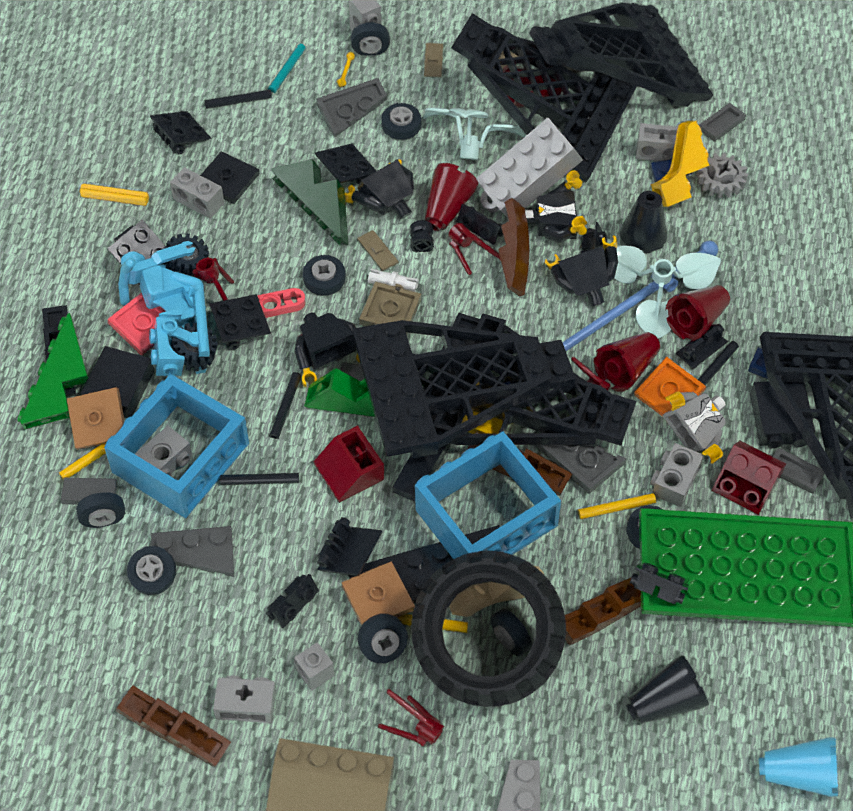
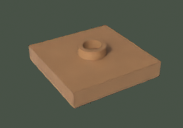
(95, 417)
(378, 593)

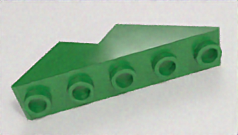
(61, 371)
(339, 393)

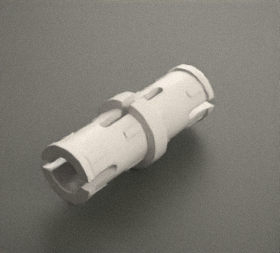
(392, 278)

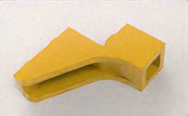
(687, 157)

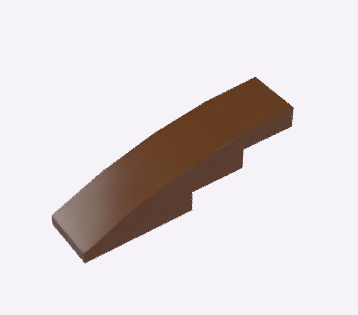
(516, 252)
(551, 473)
(602, 611)
(173, 726)

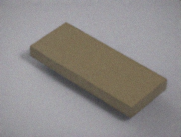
(433, 60)
(377, 250)

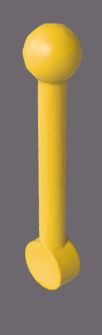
(342, 82)

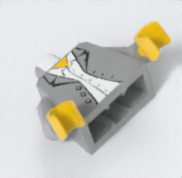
(697, 421)

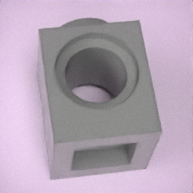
(314, 666)

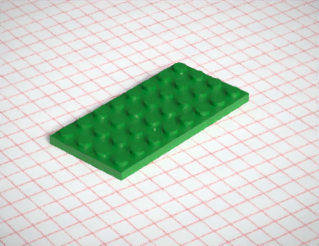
(751, 566)

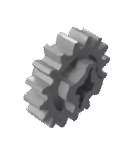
(723, 176)

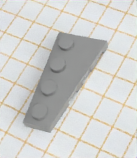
(521, 787)

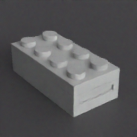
(528, 168)

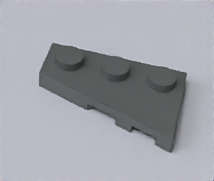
(350, 105)
(587, 463)
(199, 548)

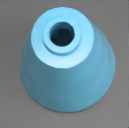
(803, 766)

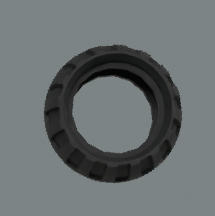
(430, 615)

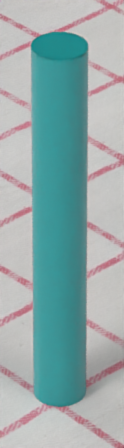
(285, 70)

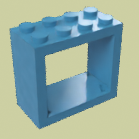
(203, 474)

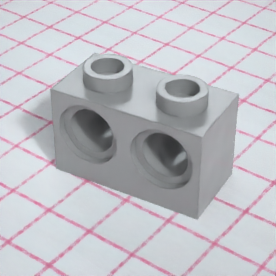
(655, 142)
(197, 192)
(678, 475)

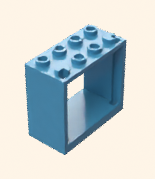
(471, 465)

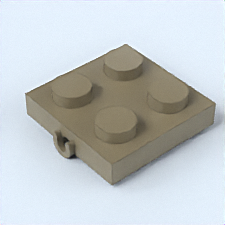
(389, 305)

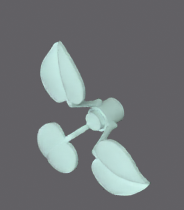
(470, 143)
(695, 268)

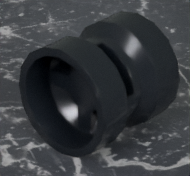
(422, 240)

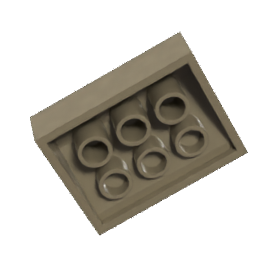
(328, 779)

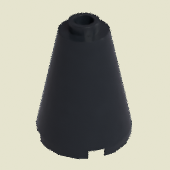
(645, 223)
(668, 693)

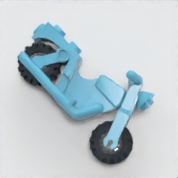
(182, 299)

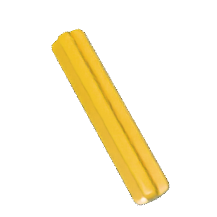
(114, 194)

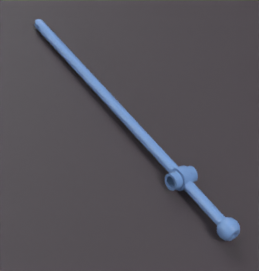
(706, 247)

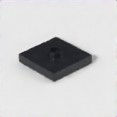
(231, 175)

